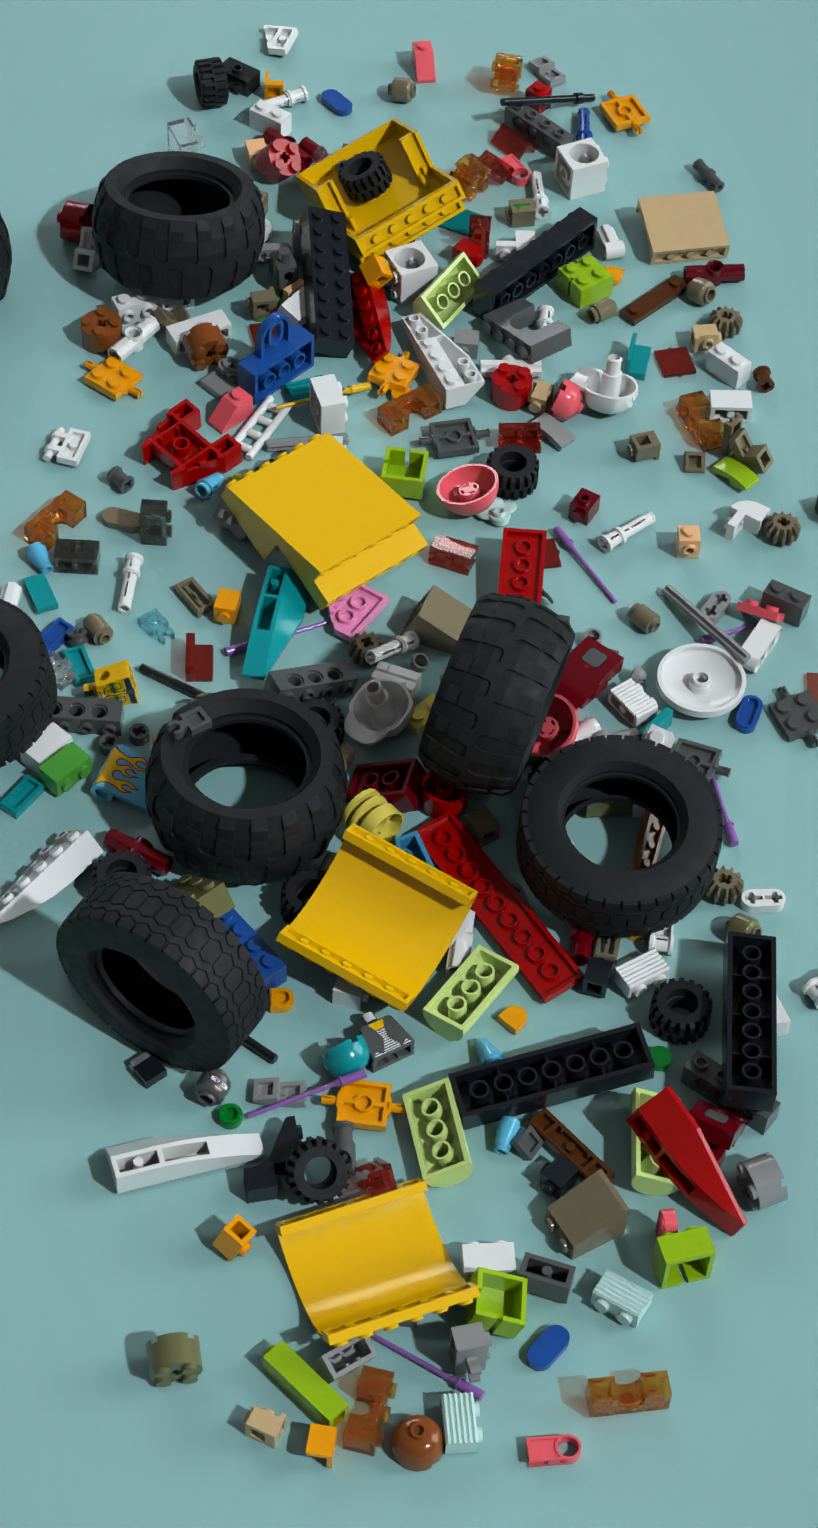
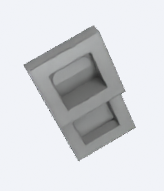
(546, 71)
(554, 431)
(272, 1090)

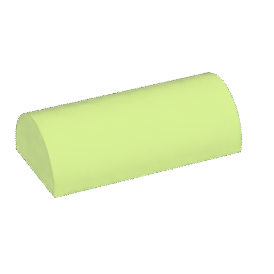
(448, 292)
(469, 993)
(438, 1134)
(645, 1173)

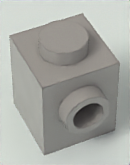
(467, 341)

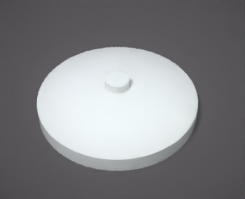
(701, 680)

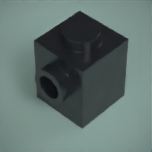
(597, 976)
(558, 1176)

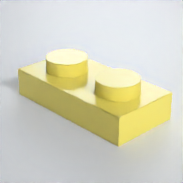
(420, 716)

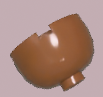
(417, 1442)

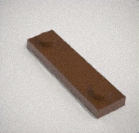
(654, 300)
(563, 1141)

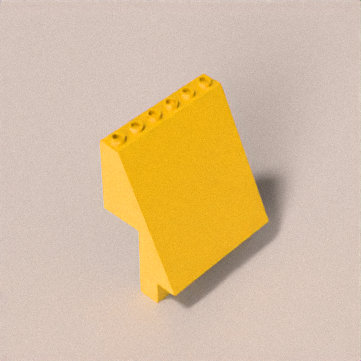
(411, 206)
(326, 517)

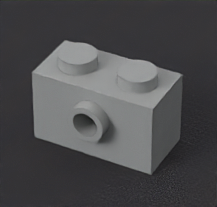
(345, 1359)

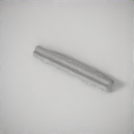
(285, 444)

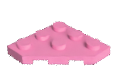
(356, 611)

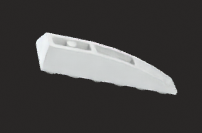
(443, 362)
(50, 872)
(175, 1157)

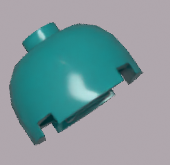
(346, 1057)

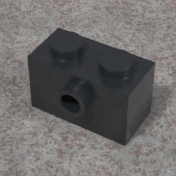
(241, 77)

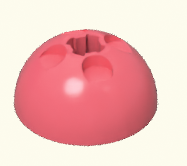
(468, 489)
(562, 723)

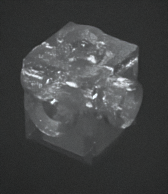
(63, 670)

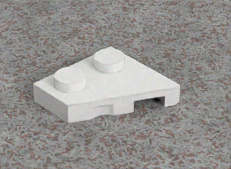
(280, 39)

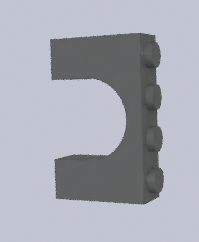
(533, 345)

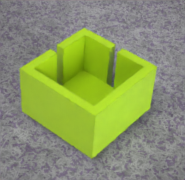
(584, 281)
(405, 481)
(690, 1249)
(500, 1302)

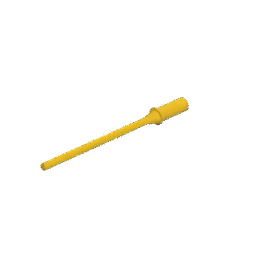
(348, 390)

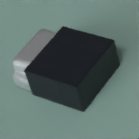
(148, 1069)

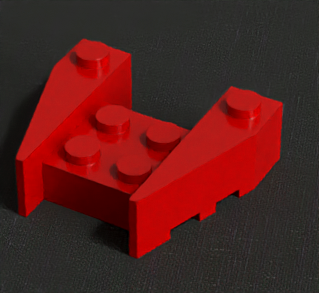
(186, 450)

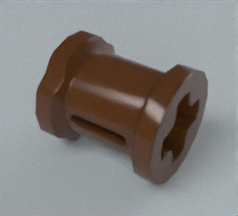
(762, 376)

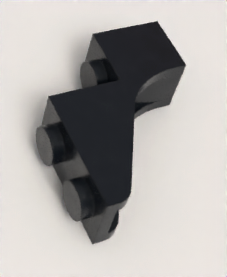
(264, 1180)

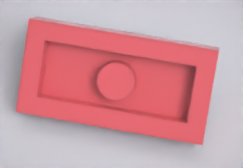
(769, 612)

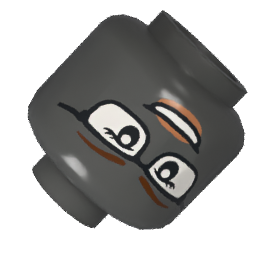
(212, 1087)

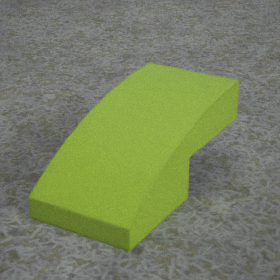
(738, 474)

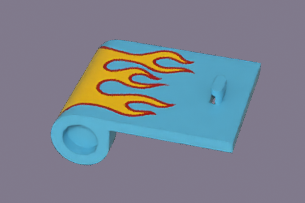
(122, 777)

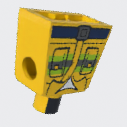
(114, 683)

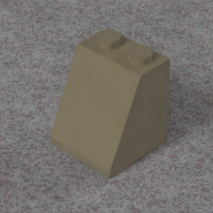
(438, 620)
(587, 1216)

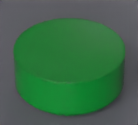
(661, 1057)
(230, 1116)

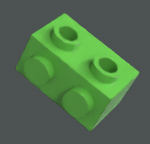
(65, 769)

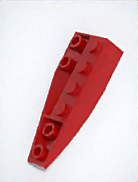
(370, 317)
(686, 1158)

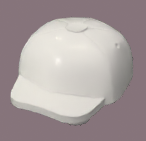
(607, 389)
(378, 711)

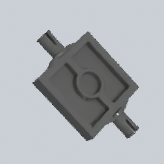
(454, 437)
(796, 715)
(703, 757)

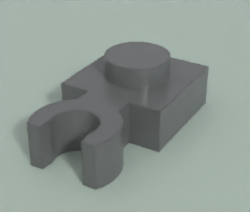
(192, 721)

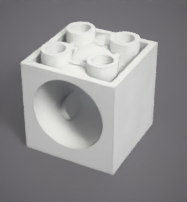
(581, 168)
(412, 271)

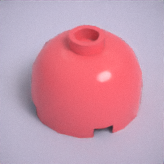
(566, 401)

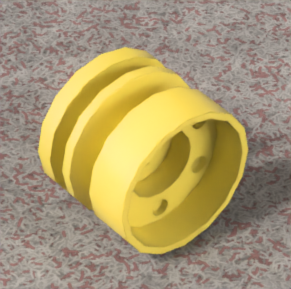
(373, 814)

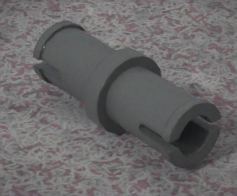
(708, 175)

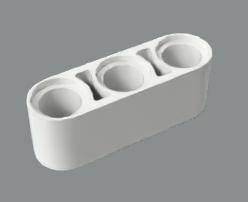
(761, 643)

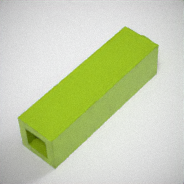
(304, 1385)

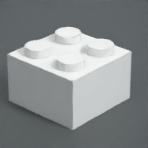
(328, 404)

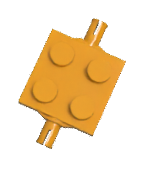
(624, 112)
(394, 373)
(113, 378)
(364, 1104)

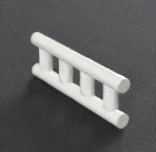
(258, 417)

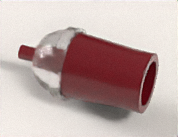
(312, 148)

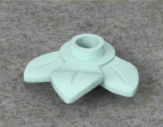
(499, 512)

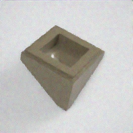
(694, 462)

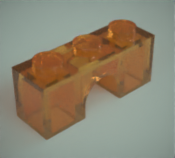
(694, 411)
(395, 414)
(64, 509)
(647, 1393)
(364, 1431)

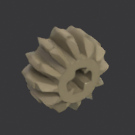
(727, 321)
(782, 528)
(361, 644)
(725, 886)

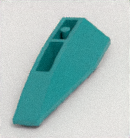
(275, 620)

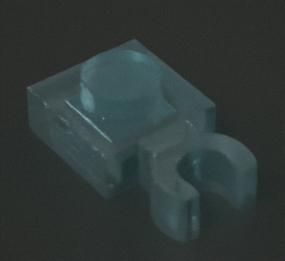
(156, 624)

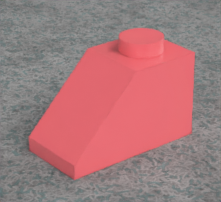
(423, 62)
(231, 410)

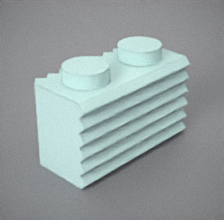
(621, 1298)
(459, 1423)

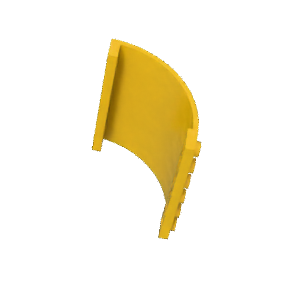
(380, 918)
(371, 1264)

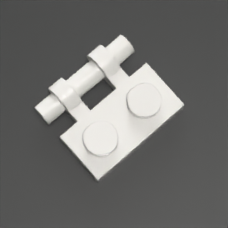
(72, 448)

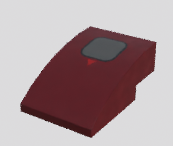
(588, 672)
(718, 1124)

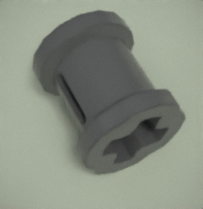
(120, 479)

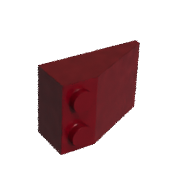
(394, 780)

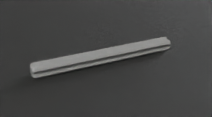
(706, 624)

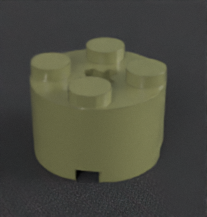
(174, 1359)

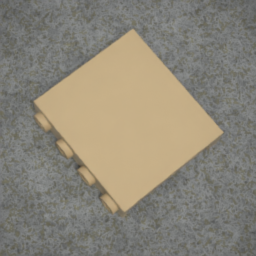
(683, 227)

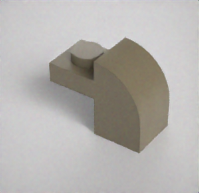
(752, 456)

